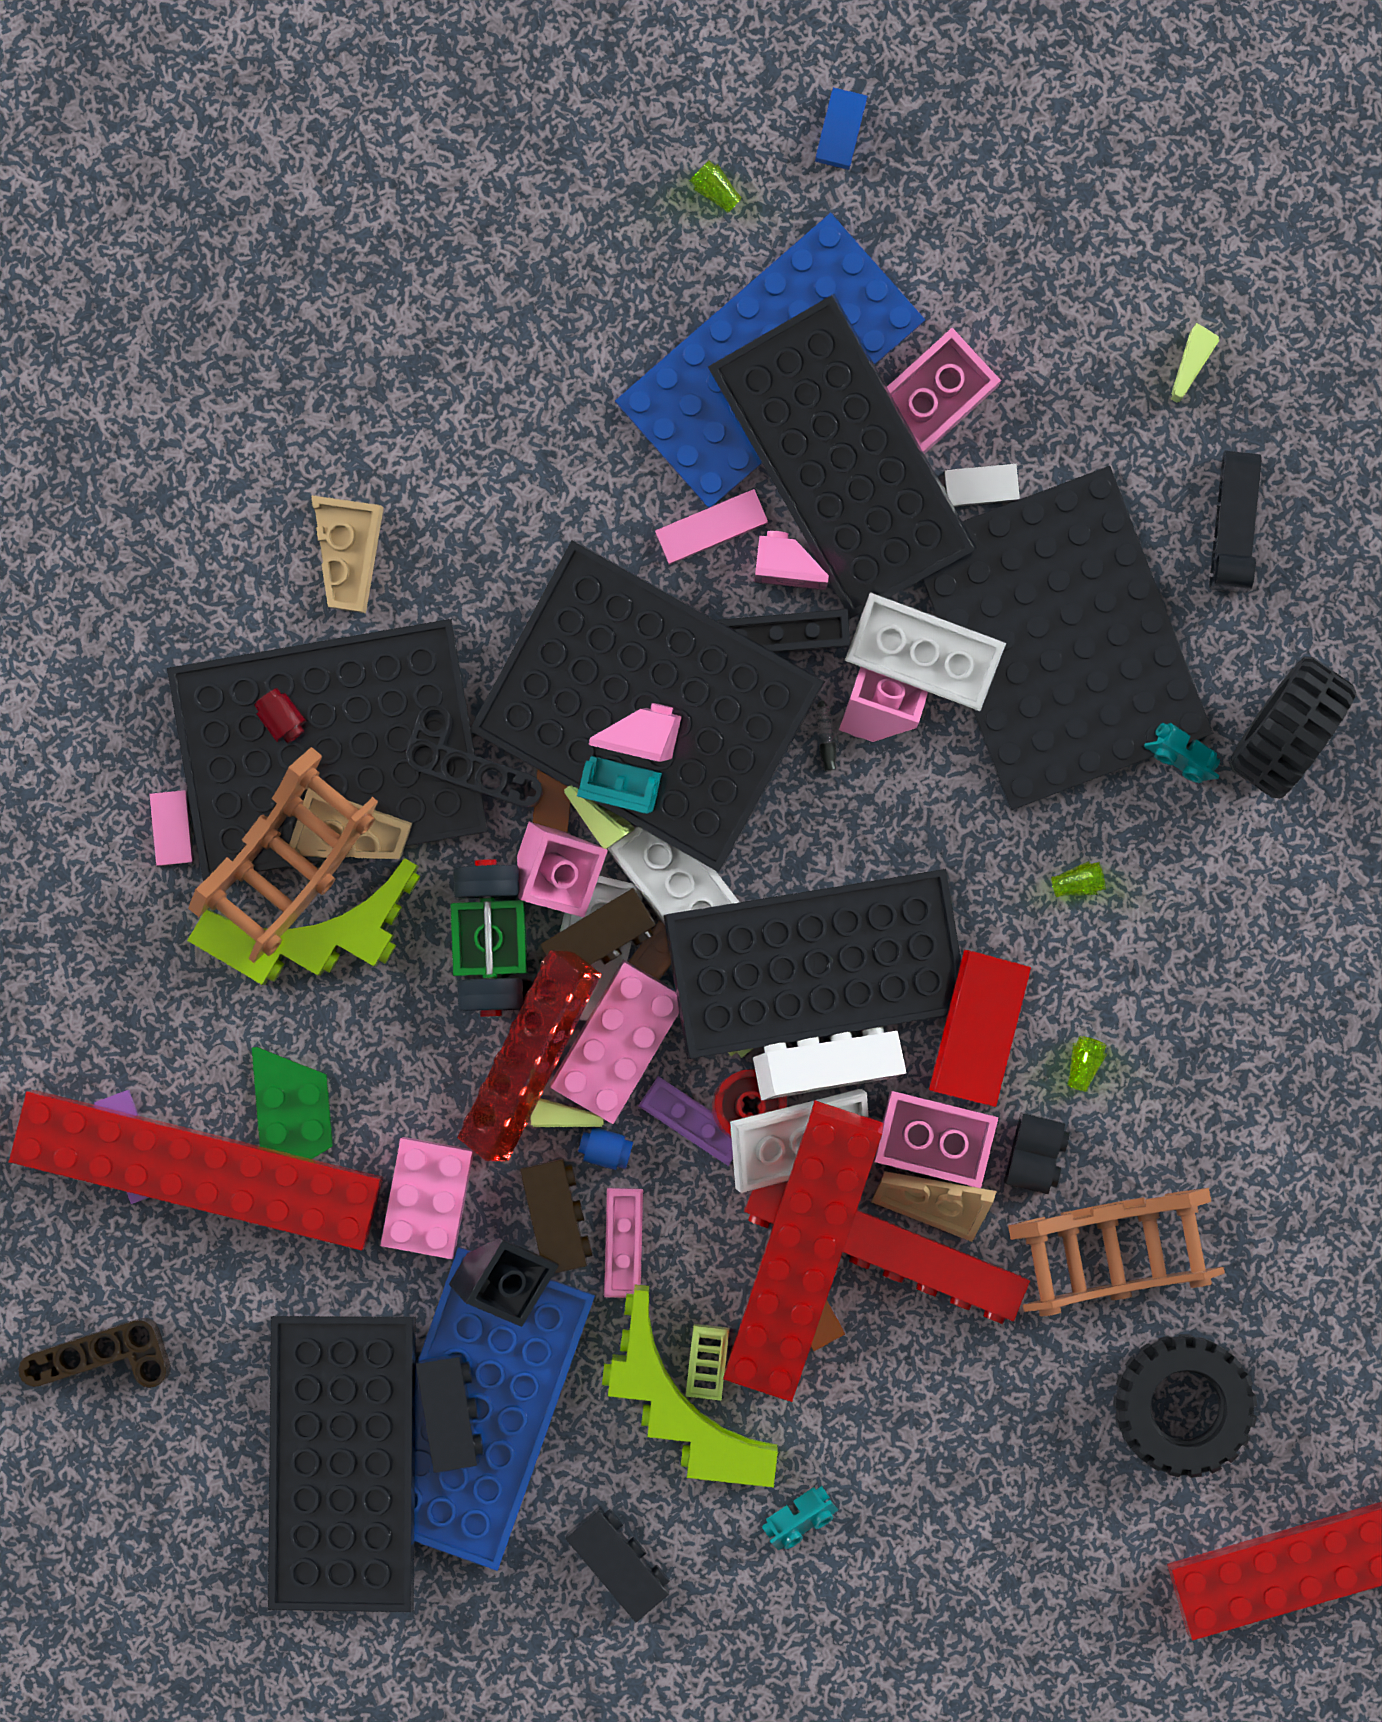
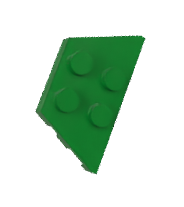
(291, 1105)

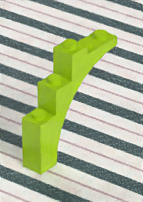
(313, 946)
(713, 1450)

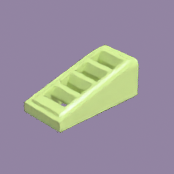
(1197, 351)
(603, 823)
(559, 1115)
(710, 1332)

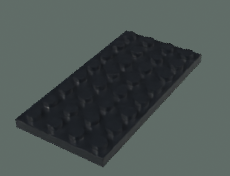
(842, 456)
(814, 963)
(342, 1463)

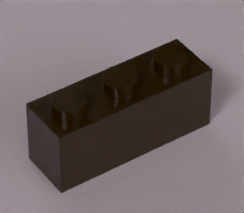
(605, 930)
(556, 1214)

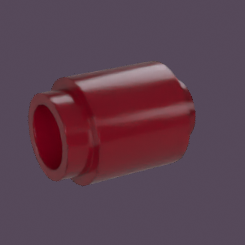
(280, 716)

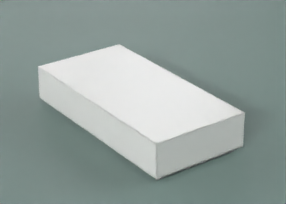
(982, 485)

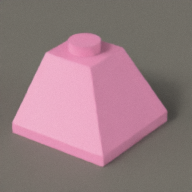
(787, 563)
(881, 707)
(642, 734)
(558, 869)

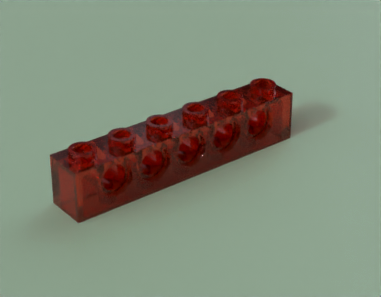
(529, 1055)

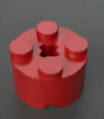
(728, 1099)

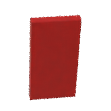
(980, 1028)

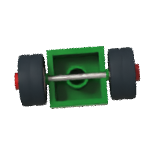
(488, 937)

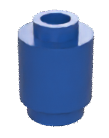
(605, 1148)

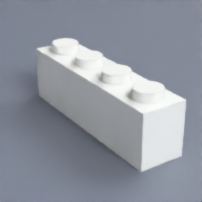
(828, 1064)

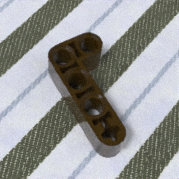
(92, 1357)

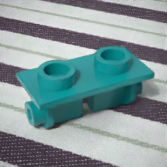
(1196, 762)
(812, 1513)

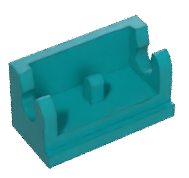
(619, 784)

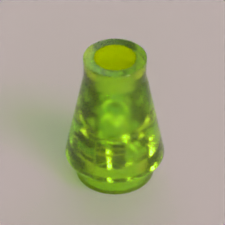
(714, 185)
(1080, 880)
(1085, 1062)

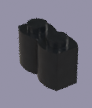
(1036, 1153)

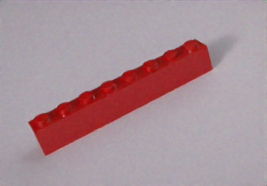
(916, 1258)

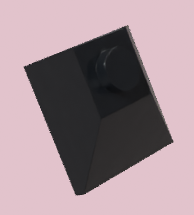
(503, 1280)

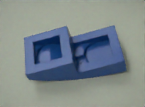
(841, 128)

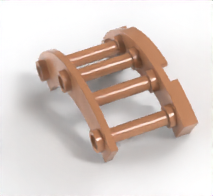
(265, 834)
(1107, 1217)

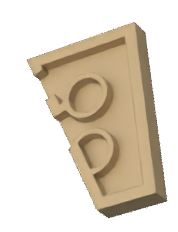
(348, 548)
(382, 841)
(936, 1203)

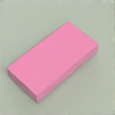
(171, 828)

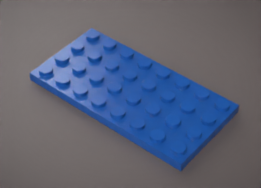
(680, 401)
(516, 1391)

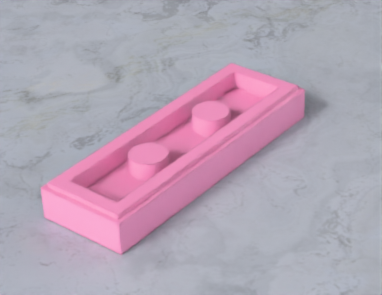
(711, 526)
(623, 1241)

